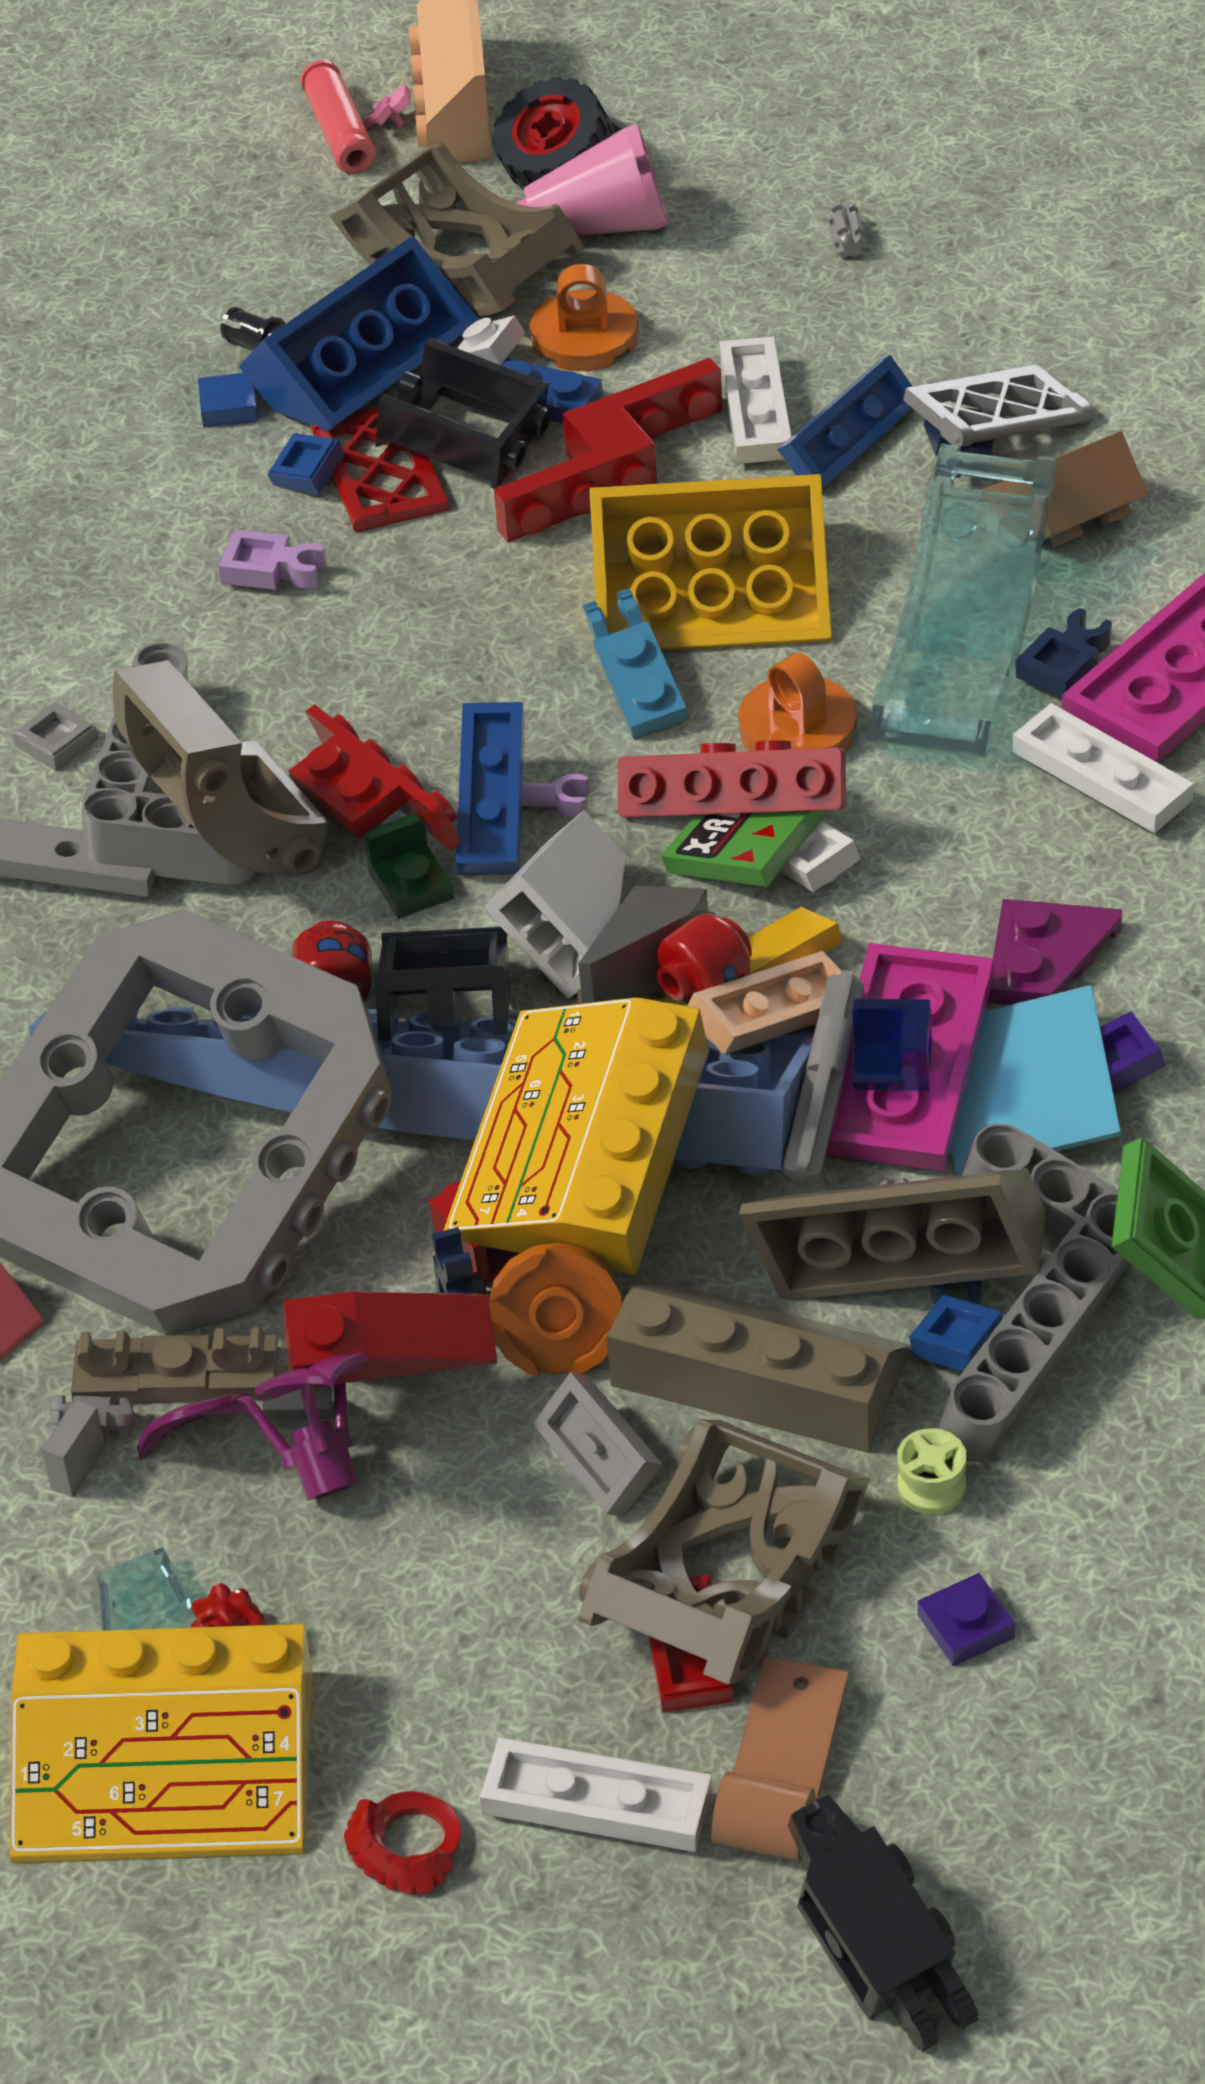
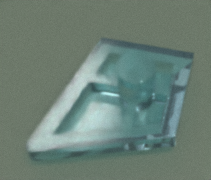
(141, 1593)

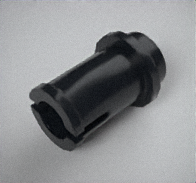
(252, 328)

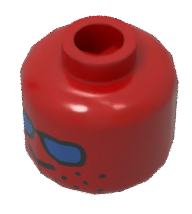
(338, 951)
(702, 956)

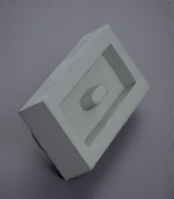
(597, 1444)

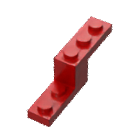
(608, 447)

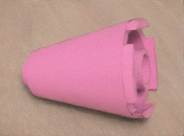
(605, 188)

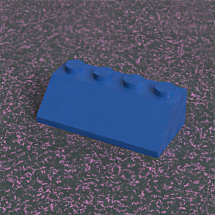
(358, 338)

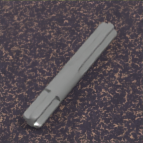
(822, 1080)

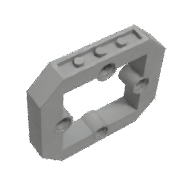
(272, 1215)

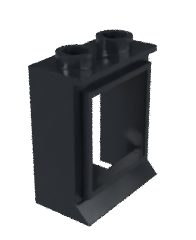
(477, 385)
(440, 965)

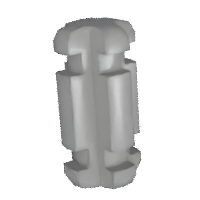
(847, 230)
(112, 1416)

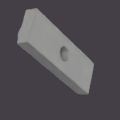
(59, 858)

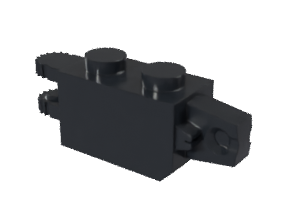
(875, 1922)

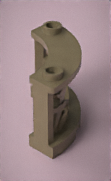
(517, 235)
(665, 1604)

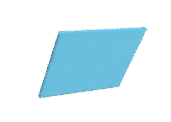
(1041, 1072)

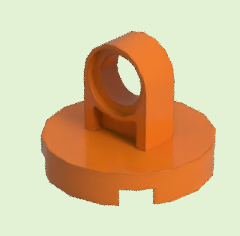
(583, 325)
(798, 708)
(554, 1309)

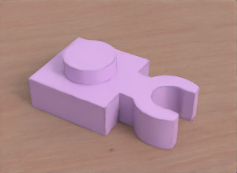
(265, 558)

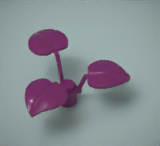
(318, 1451)

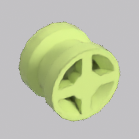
(939, 1456)

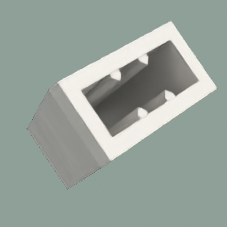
(562, 899)

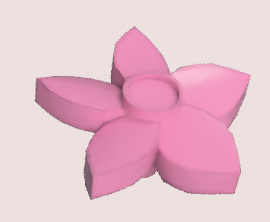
(390, 108)

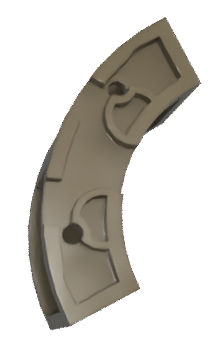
(216, 781)

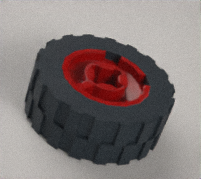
(548, 128)

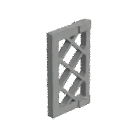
(1011, 383)

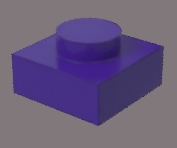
(1129, 1051)
(966, 1619)

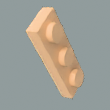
(764, 1003)

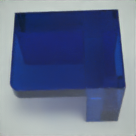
(892, 1044)

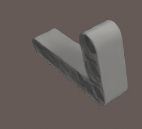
(133, 823)
(1079, 1234)

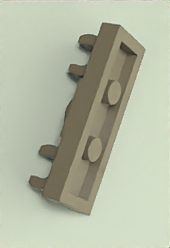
(173, 1366)

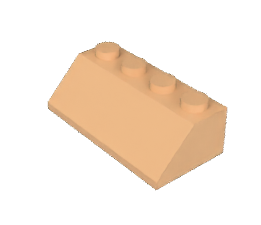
(450, 79)

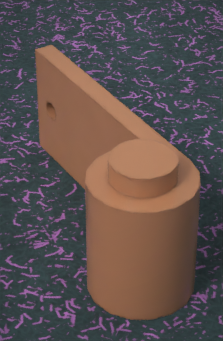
(779, 1757)

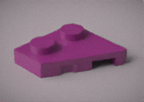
(1046, 947)

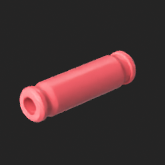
(337, 117)

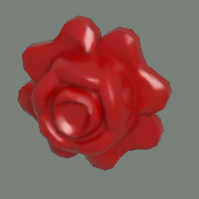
(226, 1609)

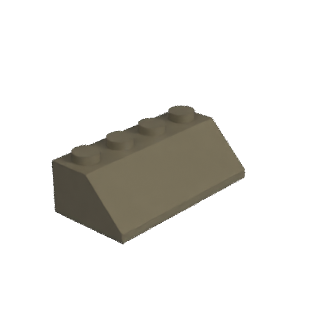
(899, 1234)
(754, 1363)

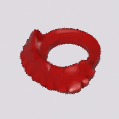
(408, 1874)

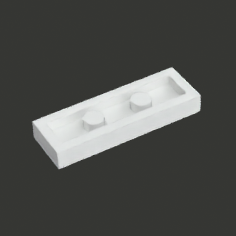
(754, 398)
(1103, 768)
(596, 1794)

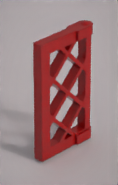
(395, 506)

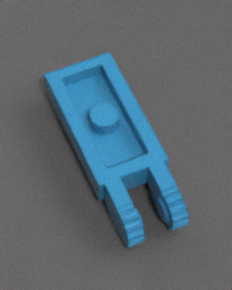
(636, 669)

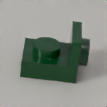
(406, 866)

